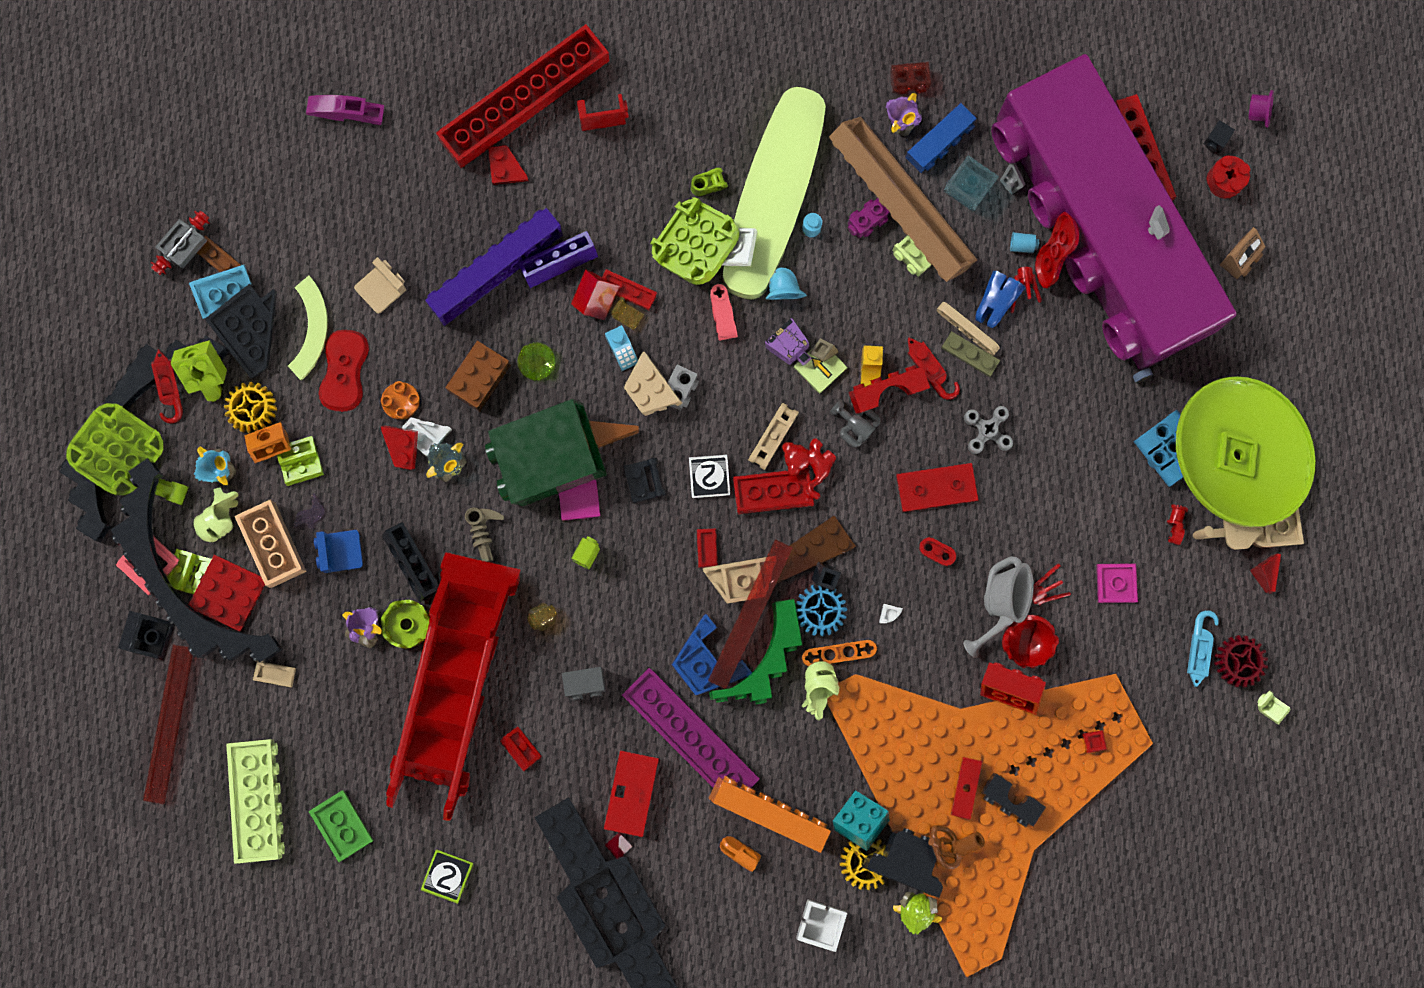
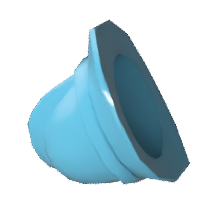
(784, 285)

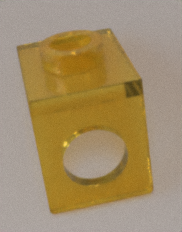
(626, 314)

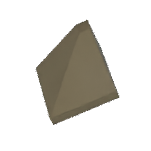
(823, 350)

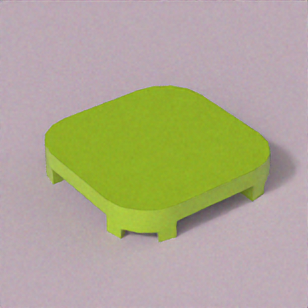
(695, 241)
(112, 445)

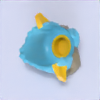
(214, 466)

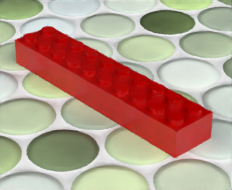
(523, 96)

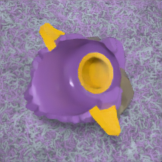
(904, 114)
(362, 626)

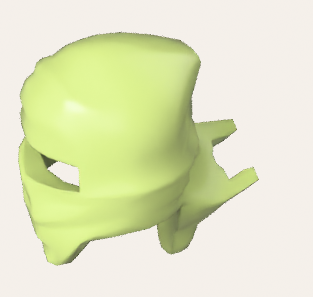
(215, 519)
(819, 684)

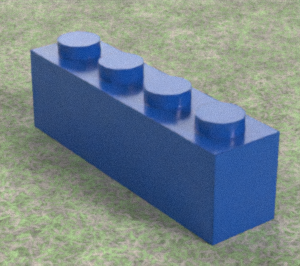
(940, 138)

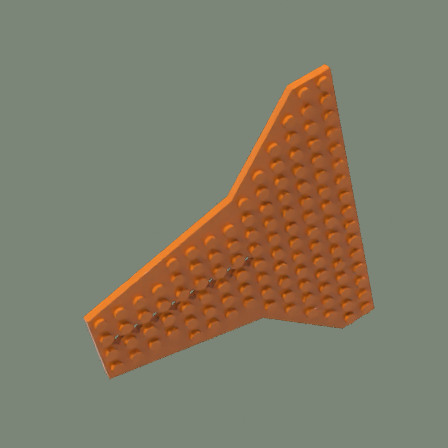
(912, 764)

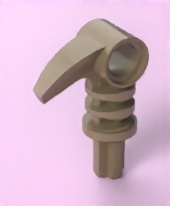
(478, 529)

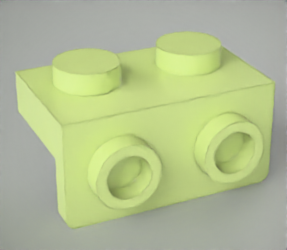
(911, 256)

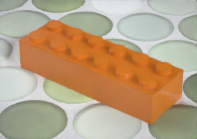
(771, 815)

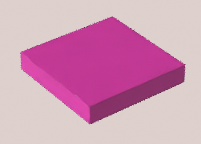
(580, 502)
(1117, 583)

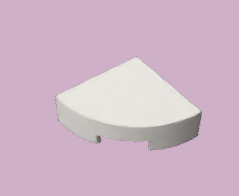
(889, 613)

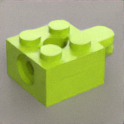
(207, 371)

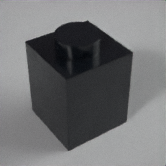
(1218, 137)
(826, 575)

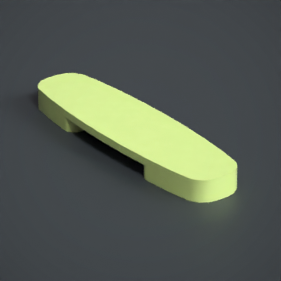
(777, 187)

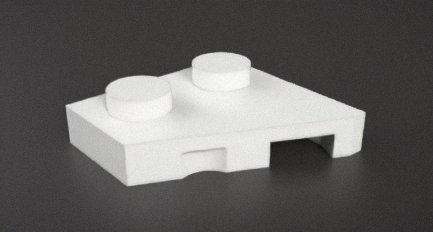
(427, 433)

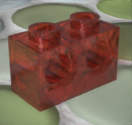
(909, 72)

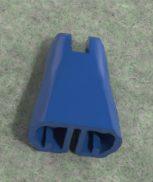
(998, 298)

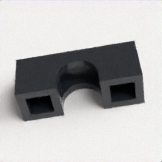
(997, 791)

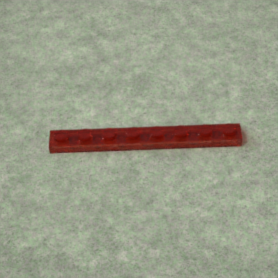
(750, 614)
(168, 725)

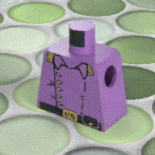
(789, 344)

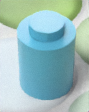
(812, 225)
(1024, 243)

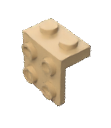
(380, 286)

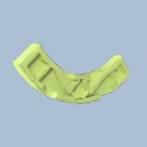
(316, 331)

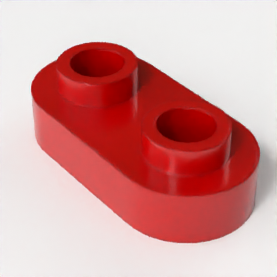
(937, 551)

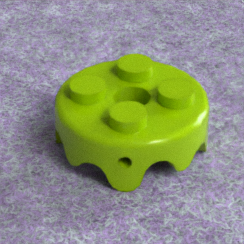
(393, 618)

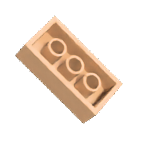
(270, 544)

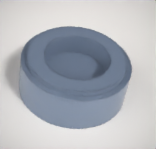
(1142, 375)

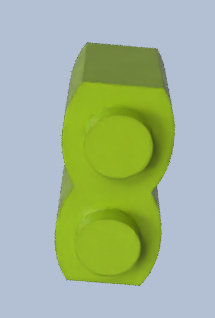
(586, 552)

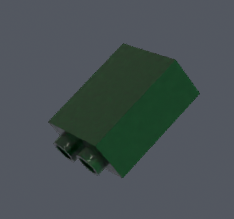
(545, 453)

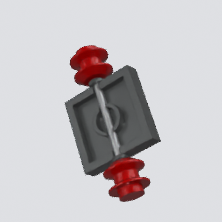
(180, 243)

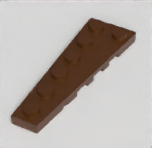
(818, 545)

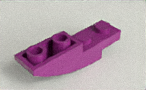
(344, 107)

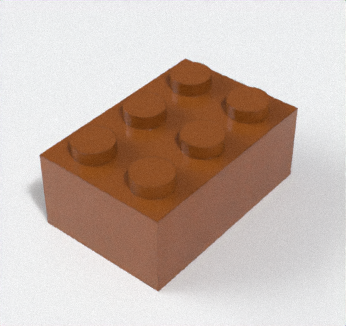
(478, 376)

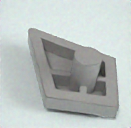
(1012, 179)
(1158, 223)

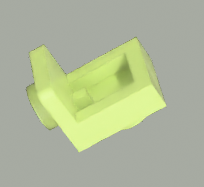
(1272, 707)

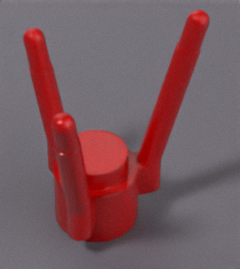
(1026, 277)
(1040, 592)

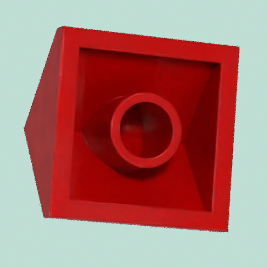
(595, 295)

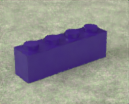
(558, 259)

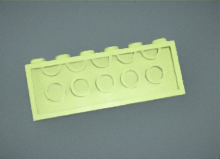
(255, 801)

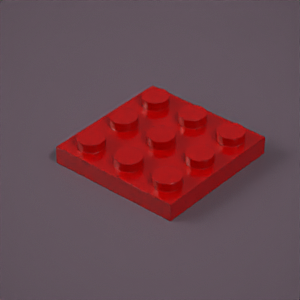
(227, 593)

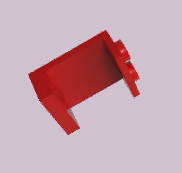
(604, 118)

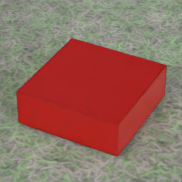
(1094, 741)

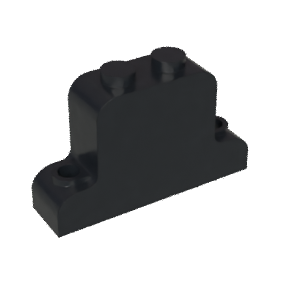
(907, 861)

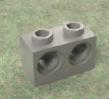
(683, 389)

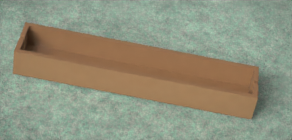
(902, 198)

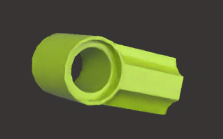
(171, 491)

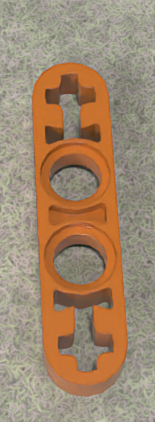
(838, 650)

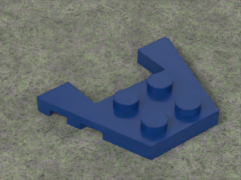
(696, 662)

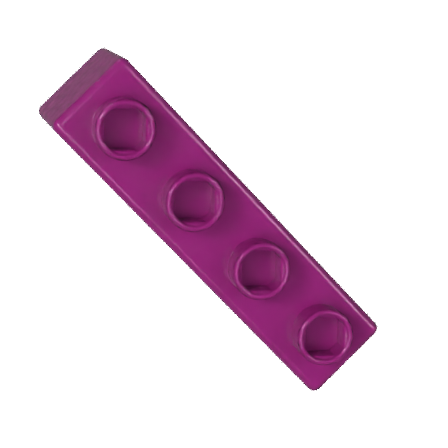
(1094, 169)

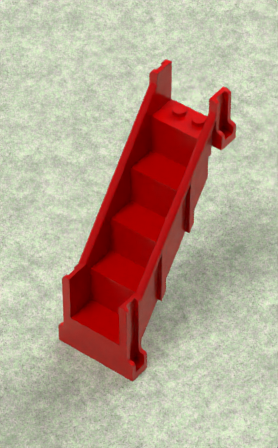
(452, 675)

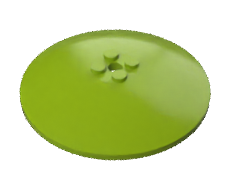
(1272, 445)

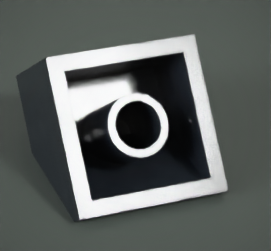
(146, 635)

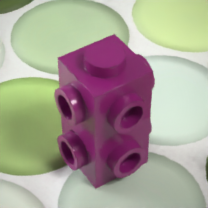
(862, 222)

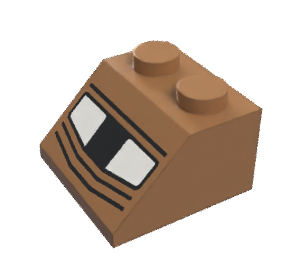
(1243, 254)

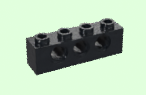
(410, 562)

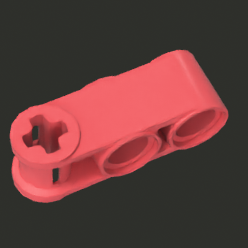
(723, 313)

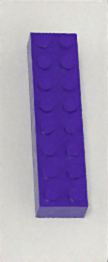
(494, 266)

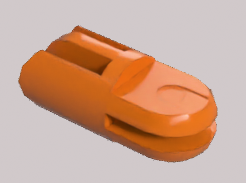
(740, 853)

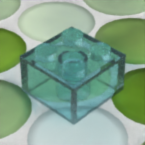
(971, 183)

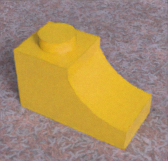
(871, 363)

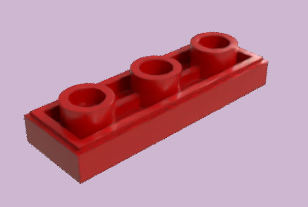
(969, 775)

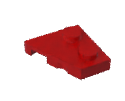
(505, 166)
(401, 445)

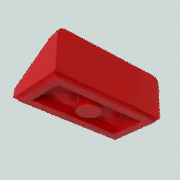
(520, 748)

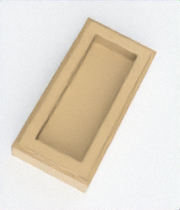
(274, 674)

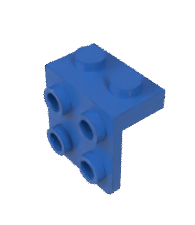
(338, 551)

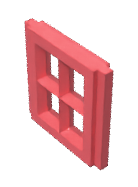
(162, 551)

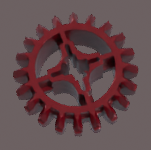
(1250, 648)

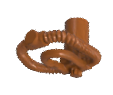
(959, 847)

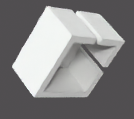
(821, 925)

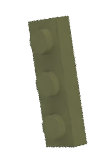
(970, 354)

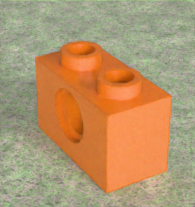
(267, 442)

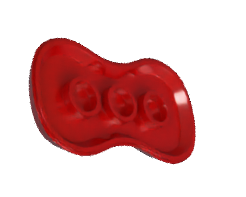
(1056, 250)
(342, 385)

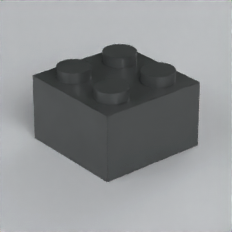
(584, 682)

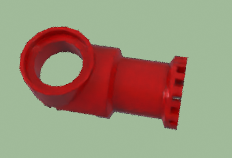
(1176, 520)

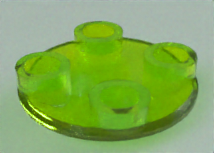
(536, 361)

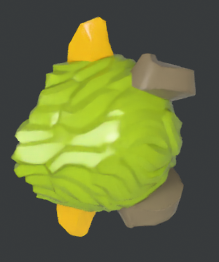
(917, 911)

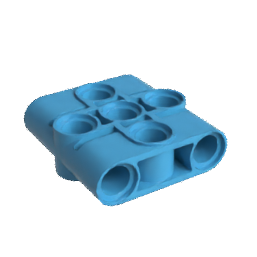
(1151, 439)

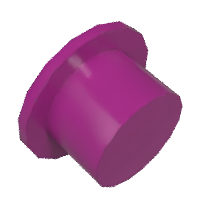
(1261, 107)

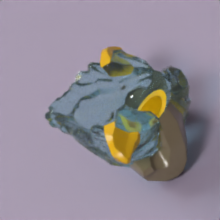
(445, 461)

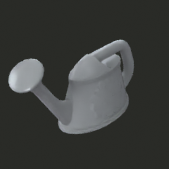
(1006, 596)

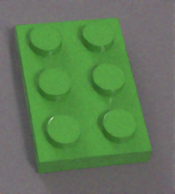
(341, 826)

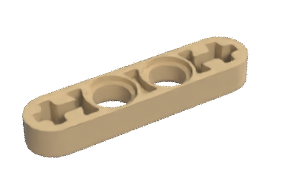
(968, 328)

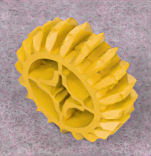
(265, 404)
(858, 869)

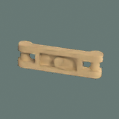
(773, 436)

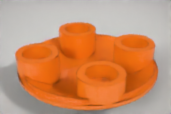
(400, 400)

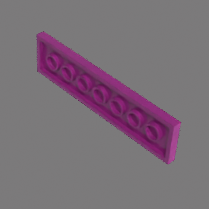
(686, 731)

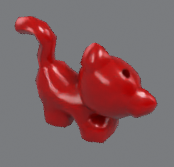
(799, 458)

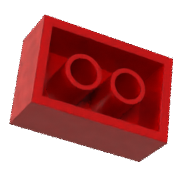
(1012, 688)

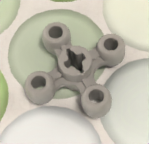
(994, 435)

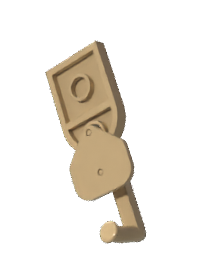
(1283, 533)

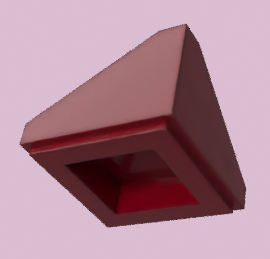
(618, 845)

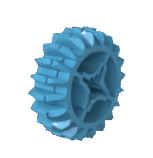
(830, 609)

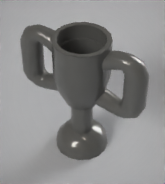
(857, 424)

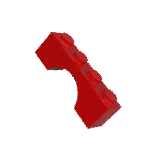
(868, 396)

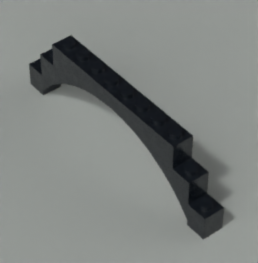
(136, 381)
(137, 540)

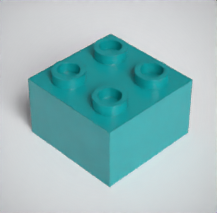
(861, 820)

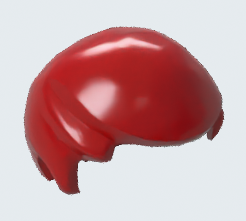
(1030, 641)

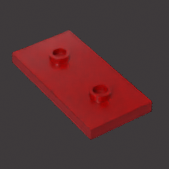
(937, 487)
(771, 491)

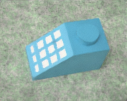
(621, 348)

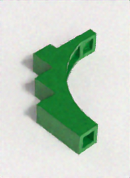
(784, 636)

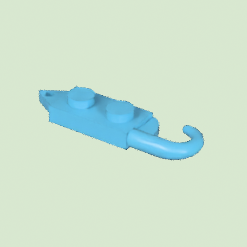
(1201, 649)

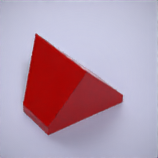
(1267, 573)

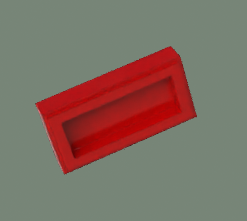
(707, 548)

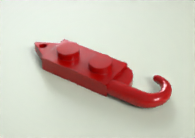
(934, 371)
(167, 386)

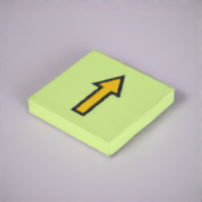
(821, 373)

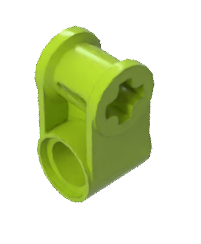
(712, 182)

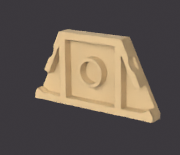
(649, 387)
(734, 579)

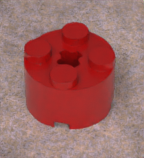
(1229, 167)

